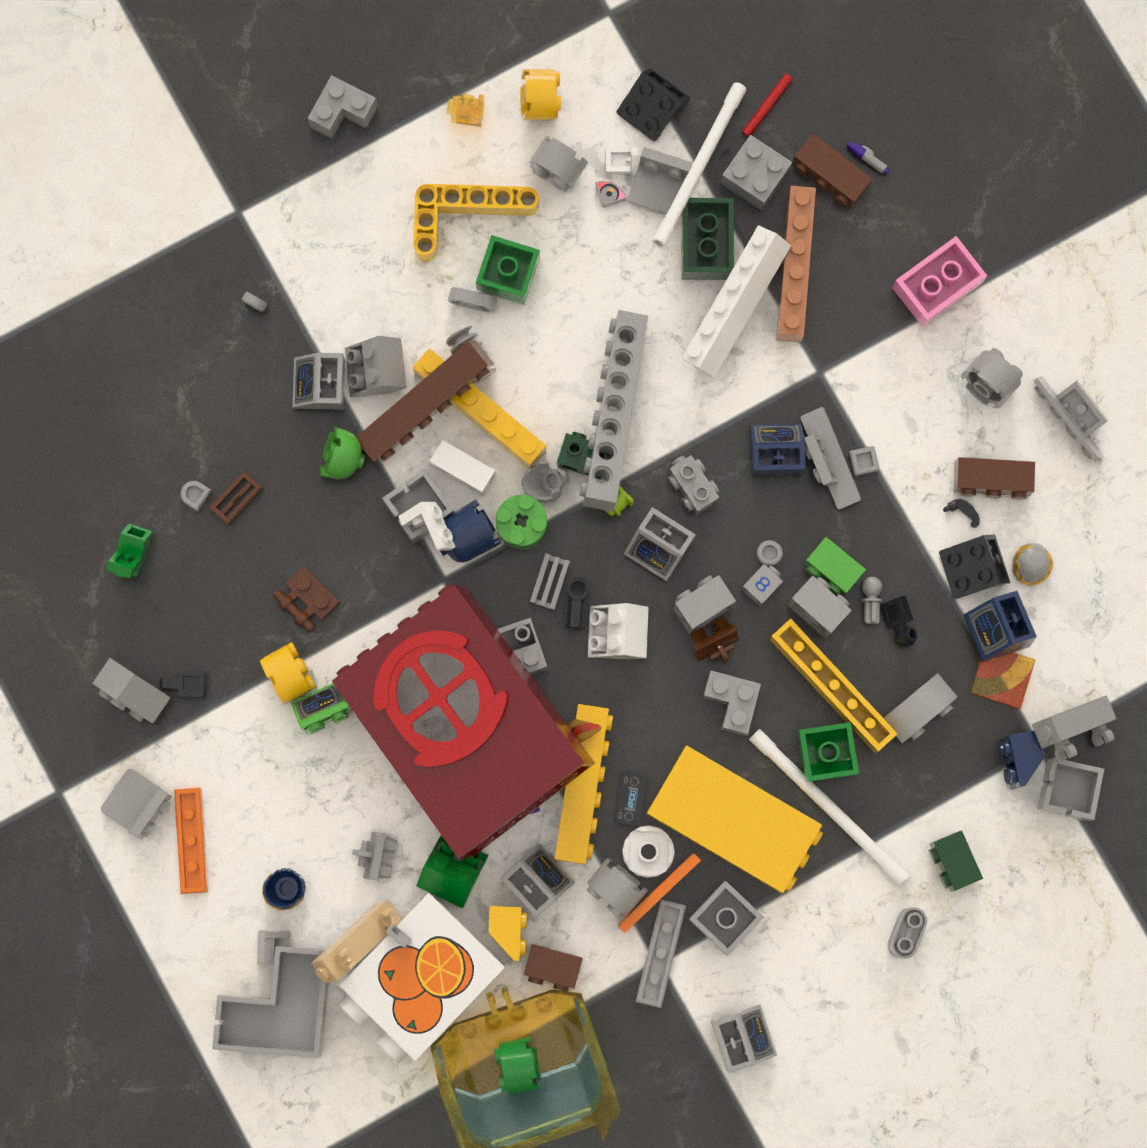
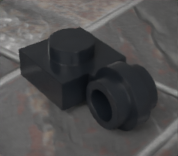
(897, 614)

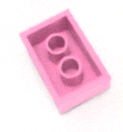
(939, 281)

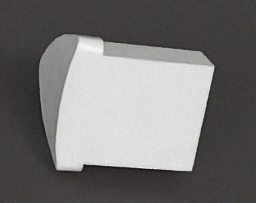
(622, 160)

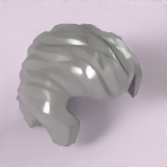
(544, 482)

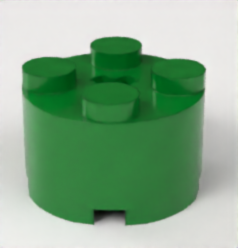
(518, 1065)

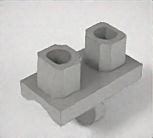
(373, 866)

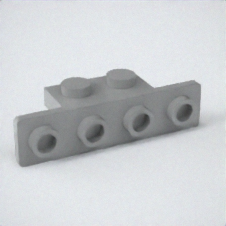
(1077, 411)
(828, 458)

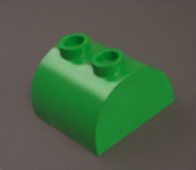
(827, 752)

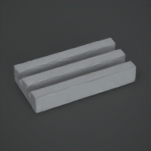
(556, 560)

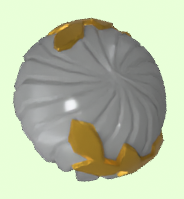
(1032, 564)

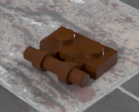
(312, 593)

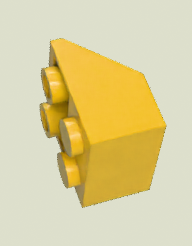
(506, 927)

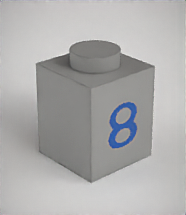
(762, 584)

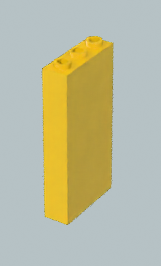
(735, 820)

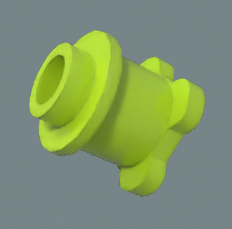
(623, 501)

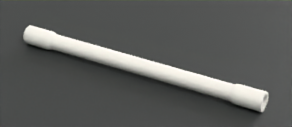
(667, 226)
(887, 863)

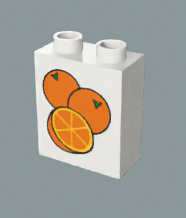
(420, 987)

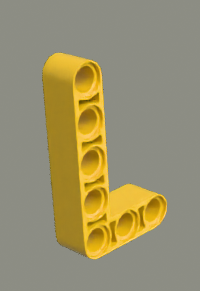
(464, 206)

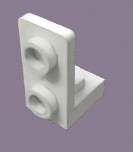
(431, 515)

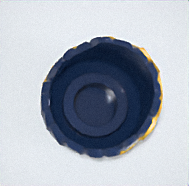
(283, 889)

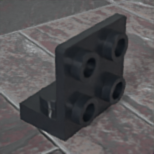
(651, 104)
(974, 566)

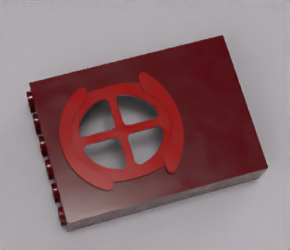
(496, 767)

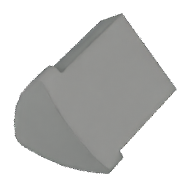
(266, 944)

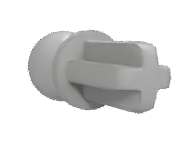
(871, 588)

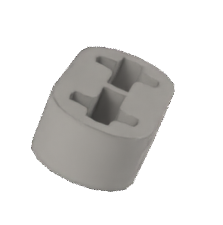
(472, 300)

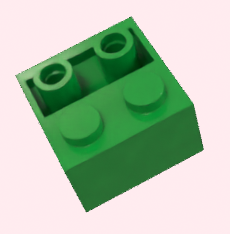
(449, 876)

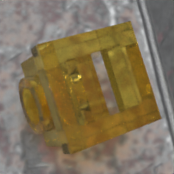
(466, 109)

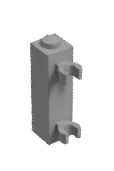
(1074, 721)

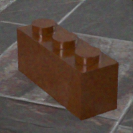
(831, 171)
(994, 477)

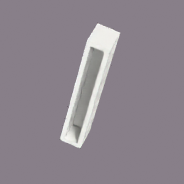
(736, 301)

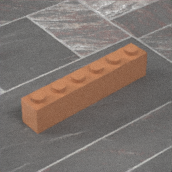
(796, 264)

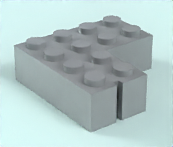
(285, 1023)

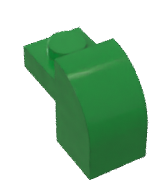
(130, 552)

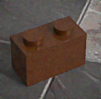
(552, 967)

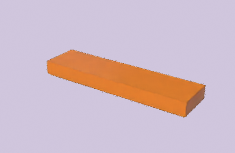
(191, 840)
(658, 893)

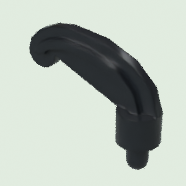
(966, 508)

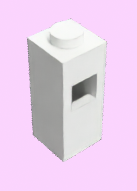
(461, 467)

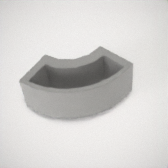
(920, 708)

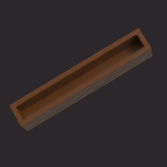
(424, 401)

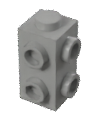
(689, 478)

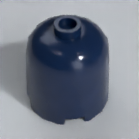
(471, 533)

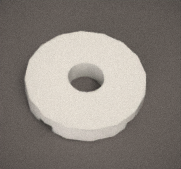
(648, 867)

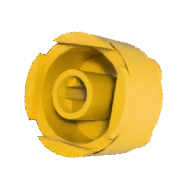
(539, 94)
(287, 673)

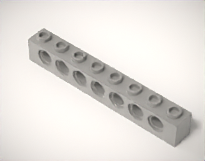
(605, 495)

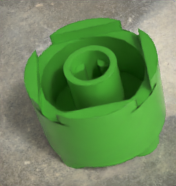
(525, 508)

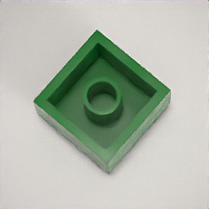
(508, 269)

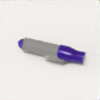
(867, 155)

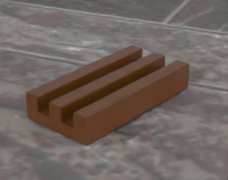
(221, 514)

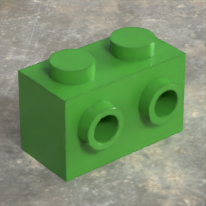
(834, 567)

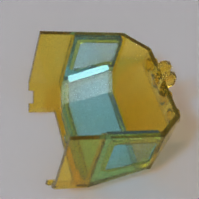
(571, 1064)

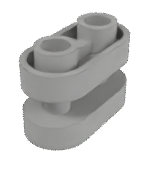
(907, 932)

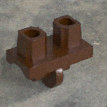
(717, 644)

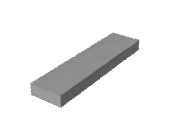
(660, 953)

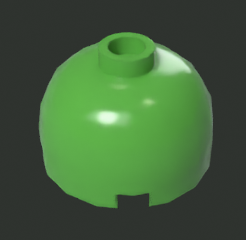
(341, 455)

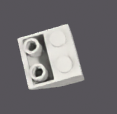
(618, 631)

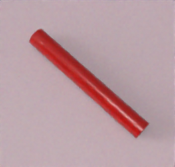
(767, 105)

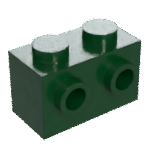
(574, 453)
(955, 861)

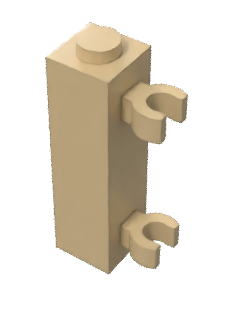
(356, 942)

